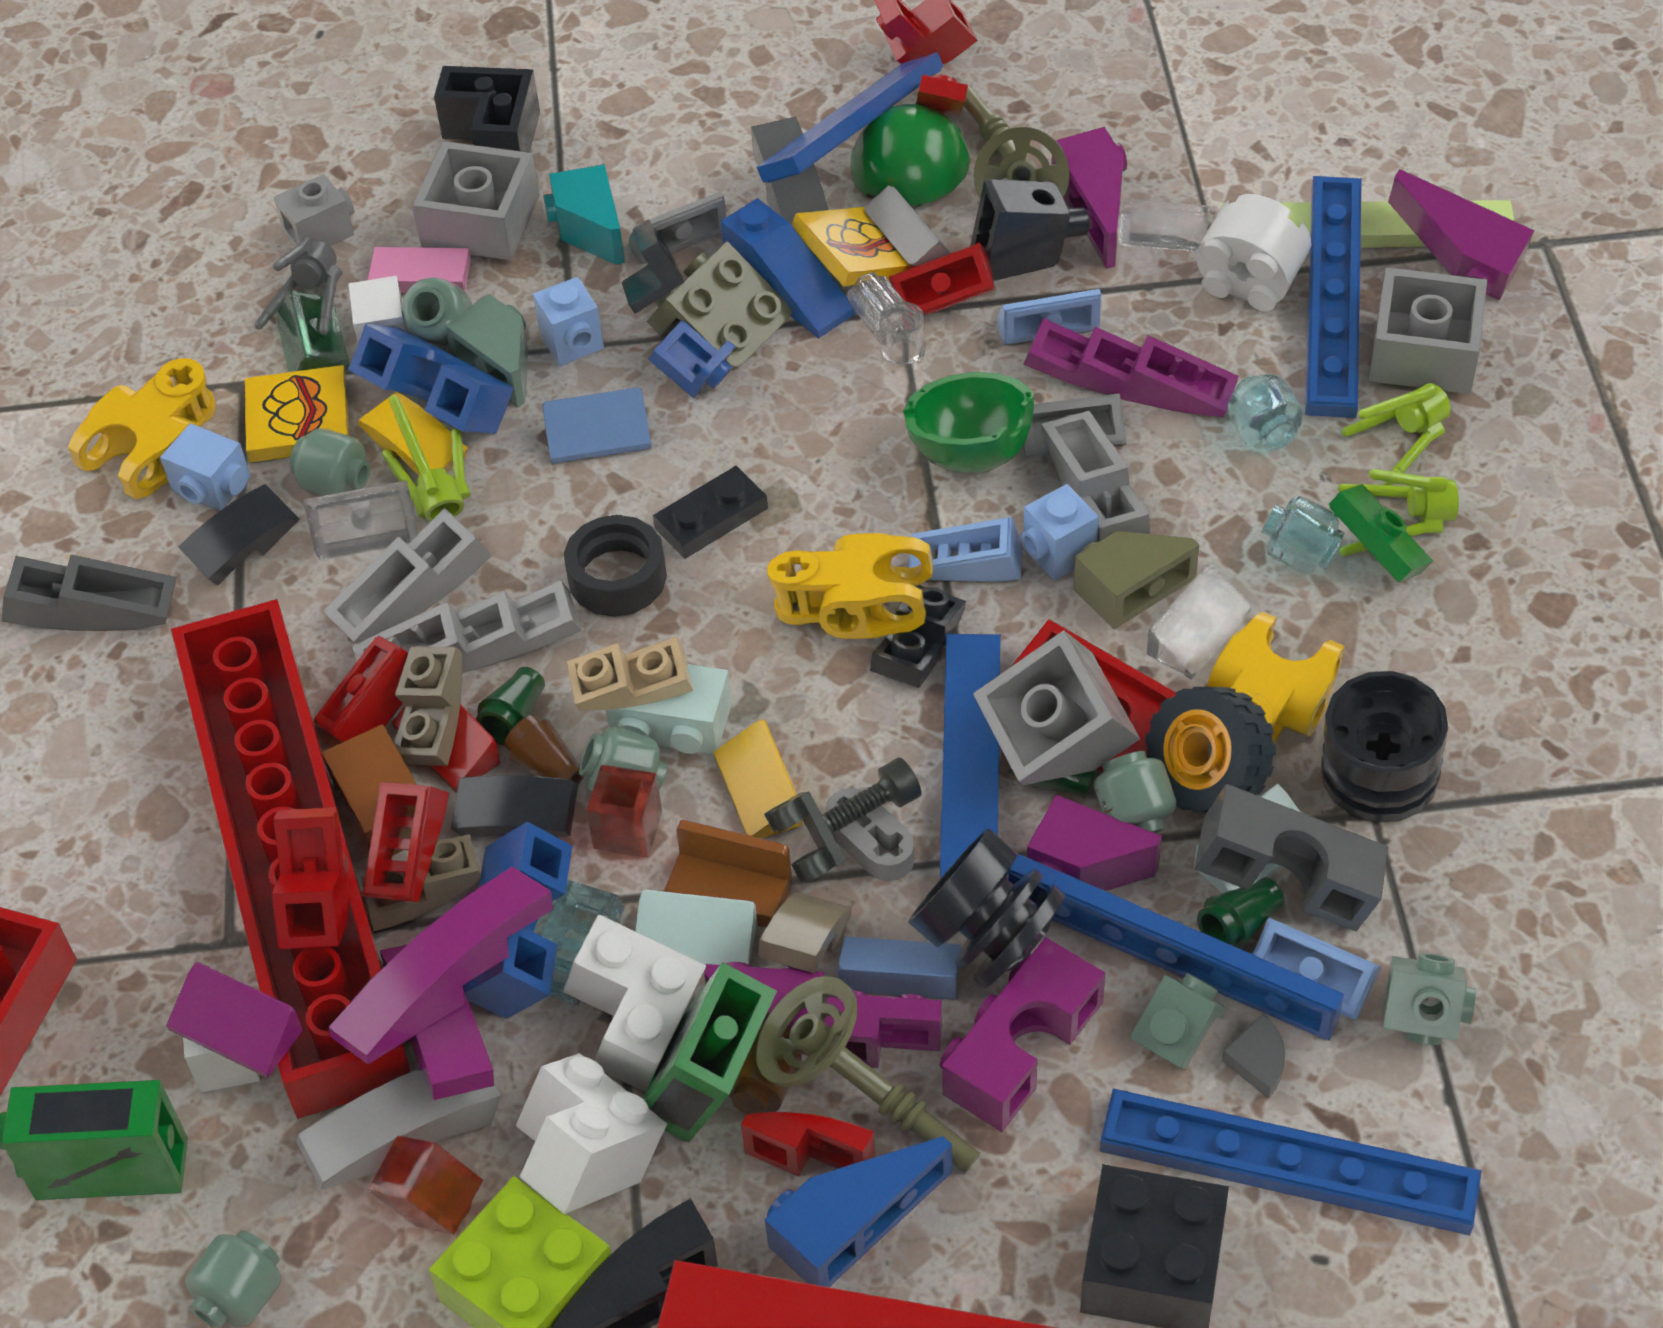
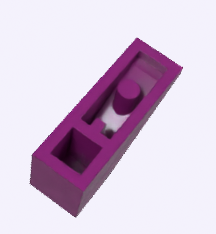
(1096, 185)
(1461, 233)

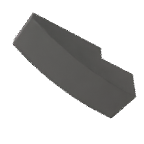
(795, 193)
(85, 595)

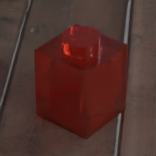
(624, 811)
(425, 1185)

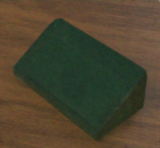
(300, 335)

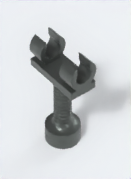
(895, 784)

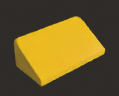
(754, 777)

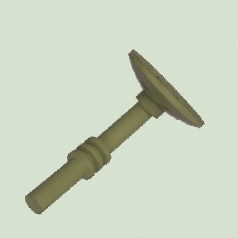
(1013, 146)
(827, 1048)

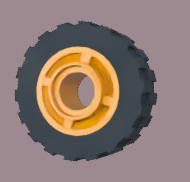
(1238, 740)

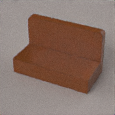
(731, 867)

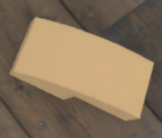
(617, 680)

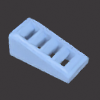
(997, 558)

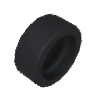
(611, 535)

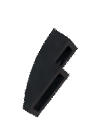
(634, 1279)

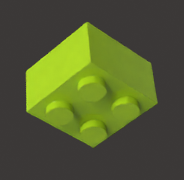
(516, 1262)

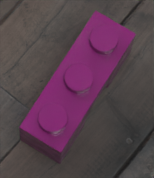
(1045, 993)

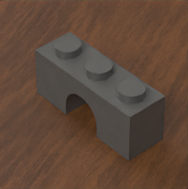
(1335, 866)

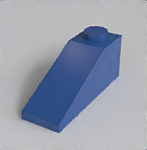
(788, 266)
(850, 1209)

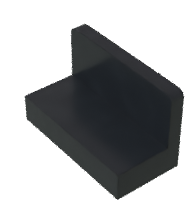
(658, 276)

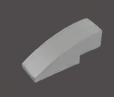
(1095, 472)
(408, 578)
(360, 1134)

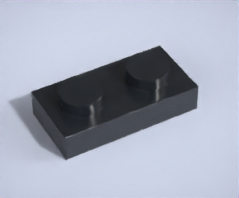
(710, 512)

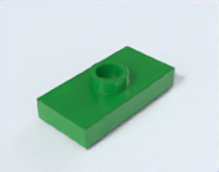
(1380, 532)

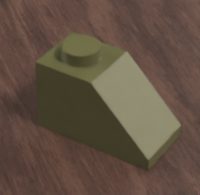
(1133, 572)

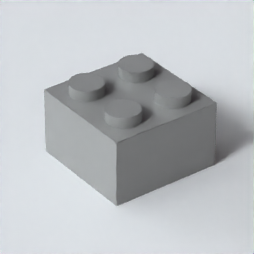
(476, 199)
(1428, 330)

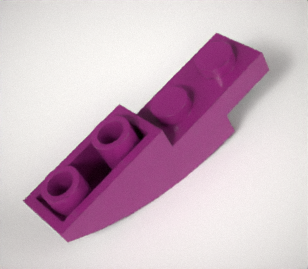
(880, 1021)

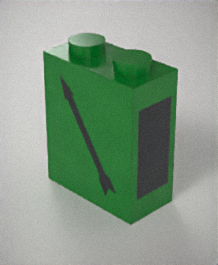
(708, 1051)
(94, 1139)

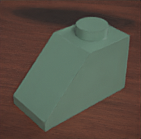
(493, 341)

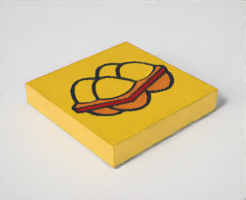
(849, 244)
(291, 406)

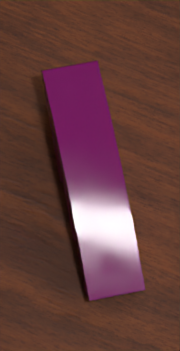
(1143, 375)
(429, 973)
(450, 1050)

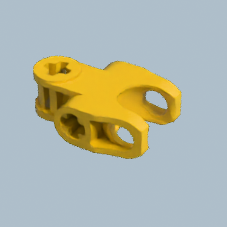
(144, 424)
(850, 584)
(1287, 690)

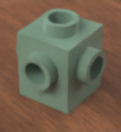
(1414, 981)

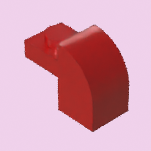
(925, 30)
(313, 879)

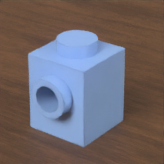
(568, 321)
(205, 467)
(1058, 530)

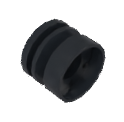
(1383, 746)
(987, 909)

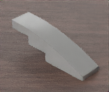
(489, 629)

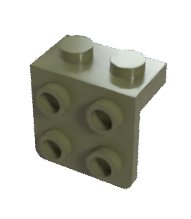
(724, 302)

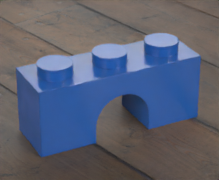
(450, 386)
(529, 969)

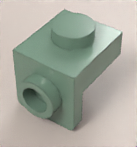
(1178, 1018)

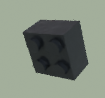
(1153, 1249)

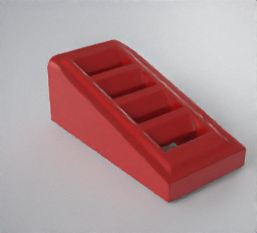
(388, 821)

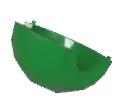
(913, 152)
(970, 420)

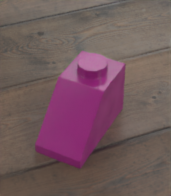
(1094, 846)

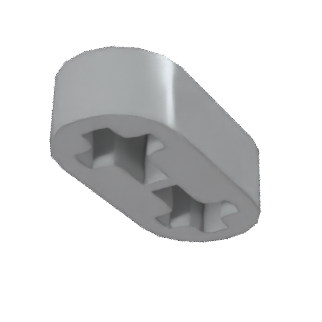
(863, 841)

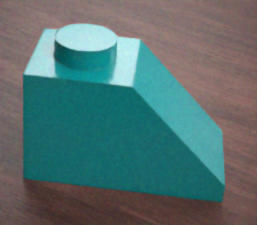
(585, 211)

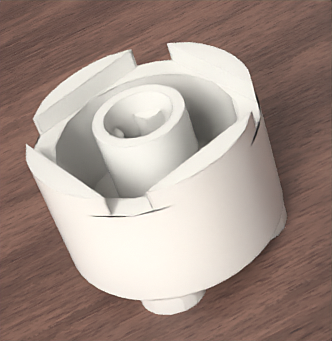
(1252, 251)

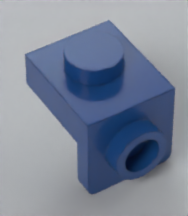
(691, 359)

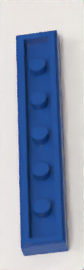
(848, 119)
(1334, 298)
(969, 746)
(1185, 950)
(1291, 1161)

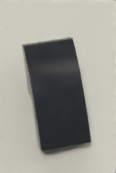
(235, 531)
(913, 654)
(507, 801)

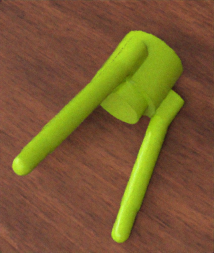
(1415, 412)
(435, 487)
(1427, 498)

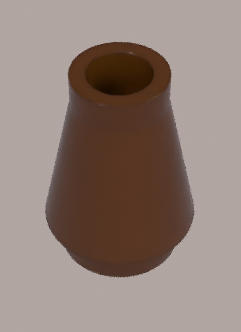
(541, 750)

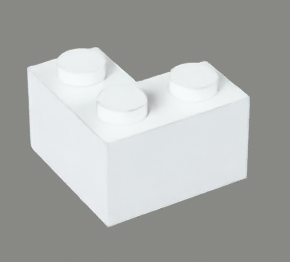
(641, 987)
(586, 1134)

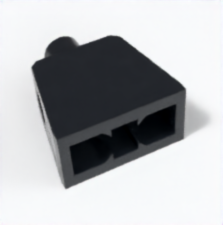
(1024, 225)

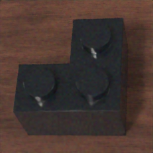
(488, 106)

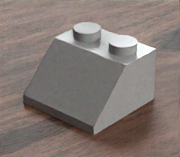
(1055, 713)

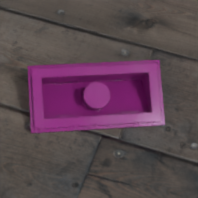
(234, 1020)

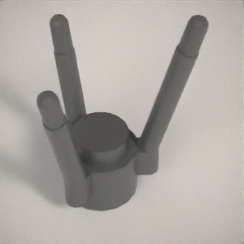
(311, 266)

